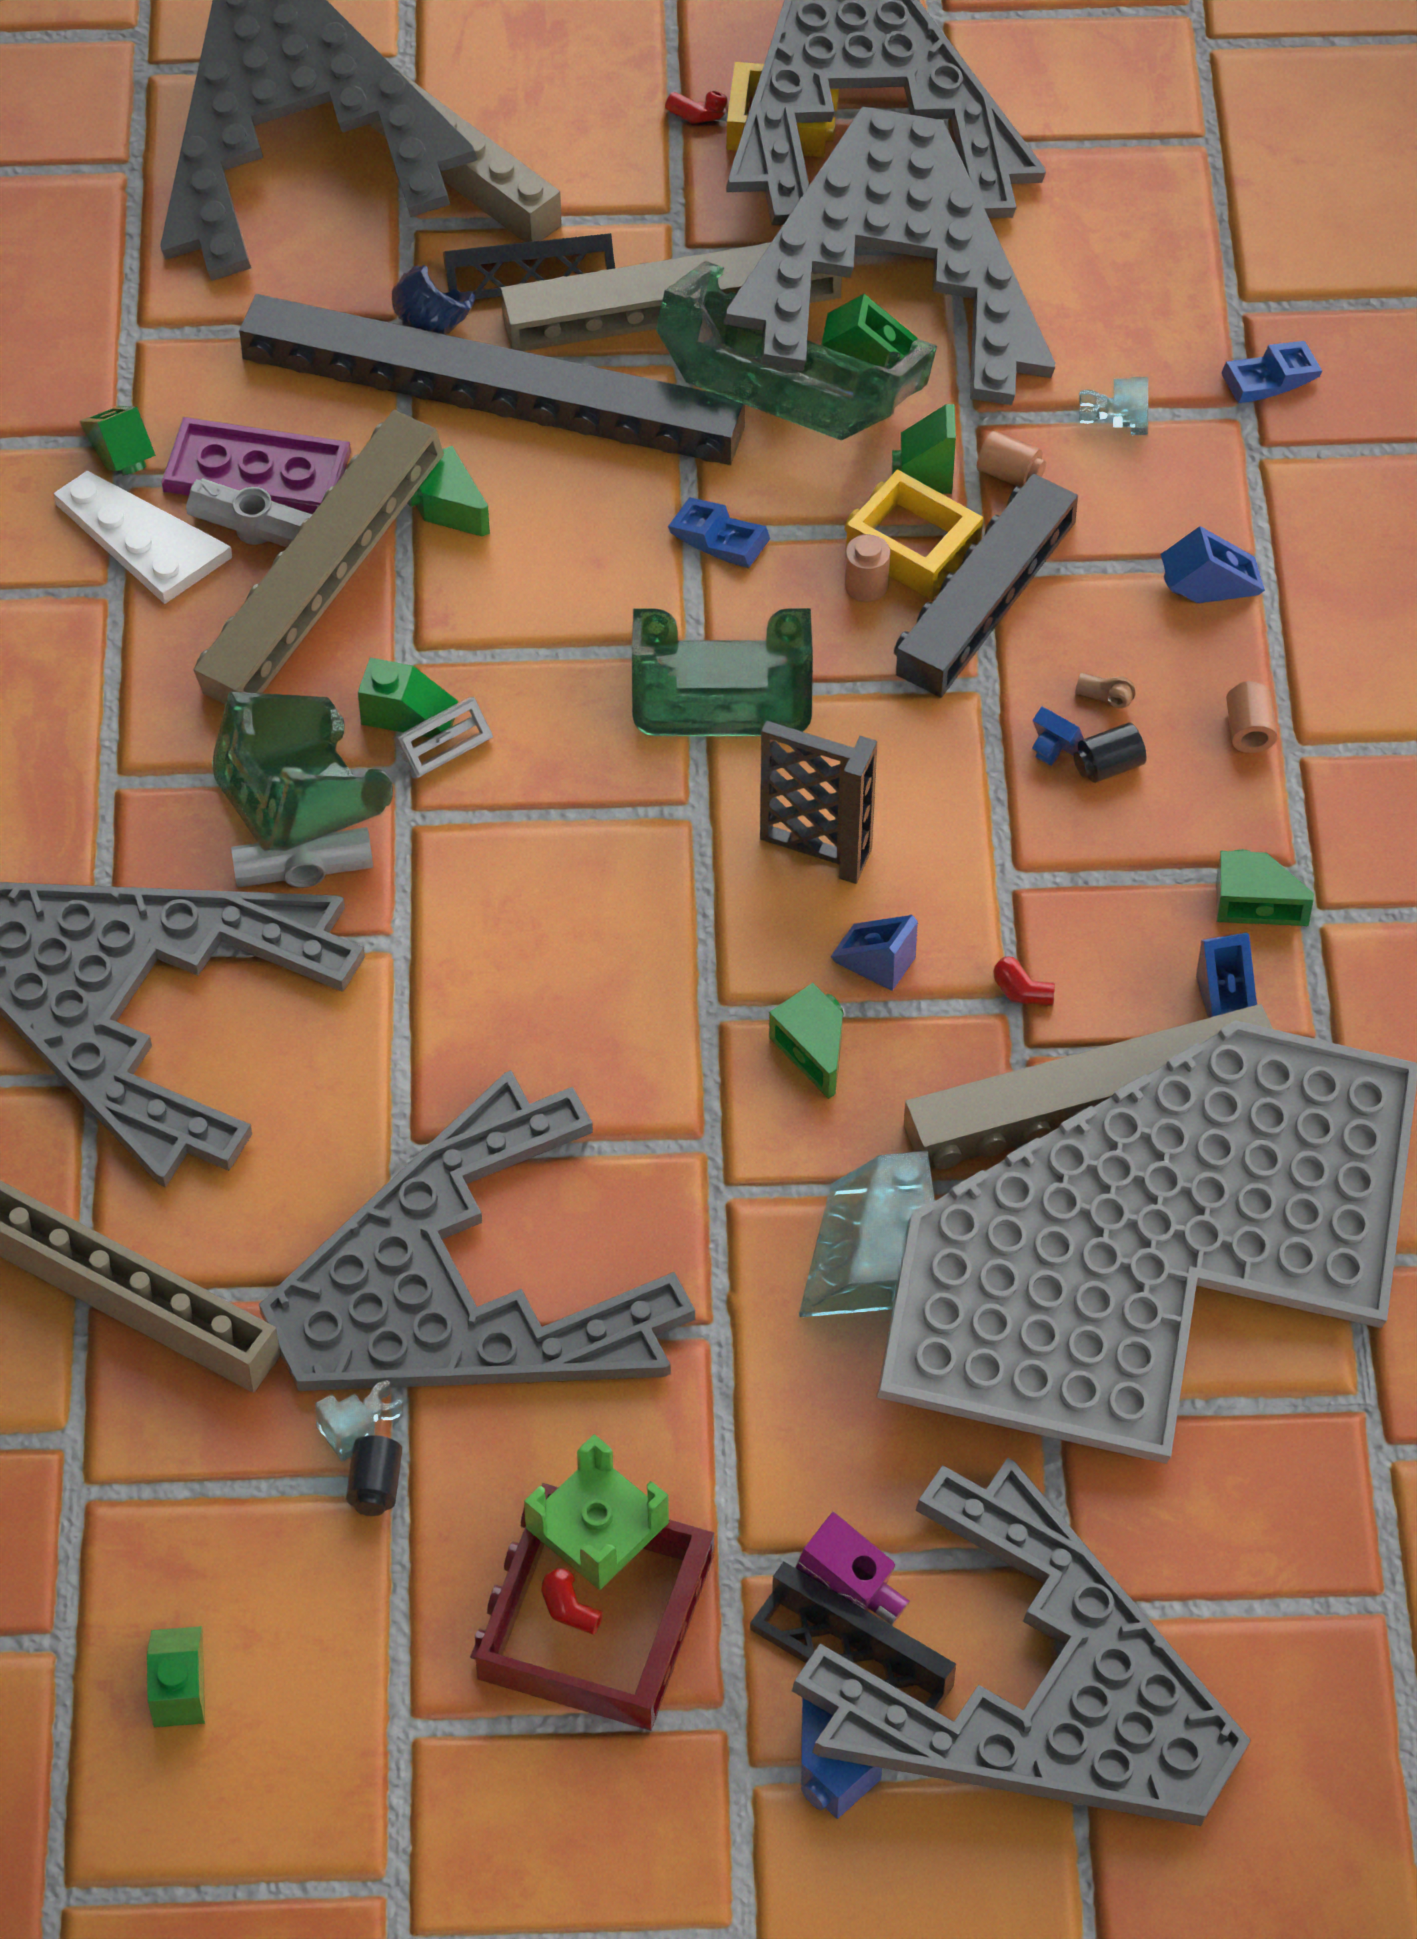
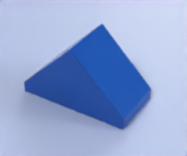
(879, 949)
(1226, 974)

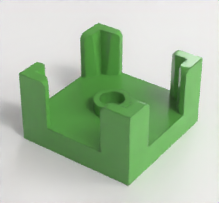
(597, 1515)

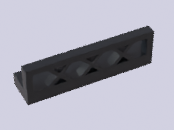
(525, 251)
(854, 1628)

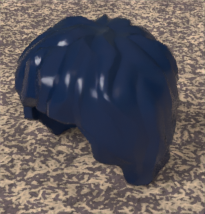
(425, 307)

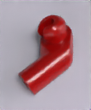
(697, 112)
(1018, 985)
(564, 1605)

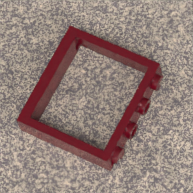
(675, 1540)

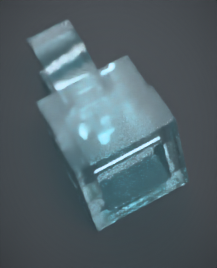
(1127, 406)
(351, 1419)

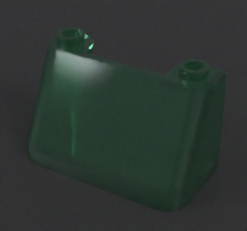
(721, 683)
(284, 769)

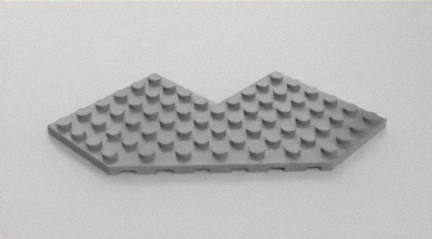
(1073, 1266)

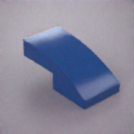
(1278, 371)
(711, 530)

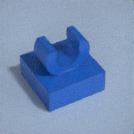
(1054, 735)

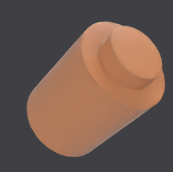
(1009, 459)
(867, 568)
(1251, 717)

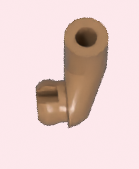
(1114, 690)

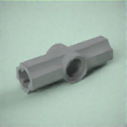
(246, 511)
(306, 863)

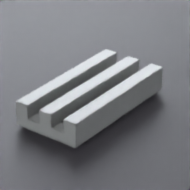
(410, 753)

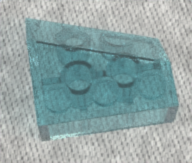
(865, 1235)

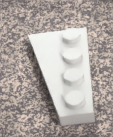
(144, 539)

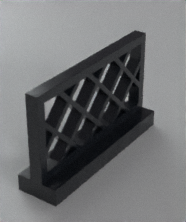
(850, 805)

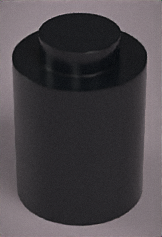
(1110, 753)
(374, 1474)

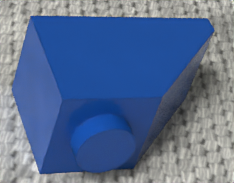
(1210, 569)
(830, 1781)

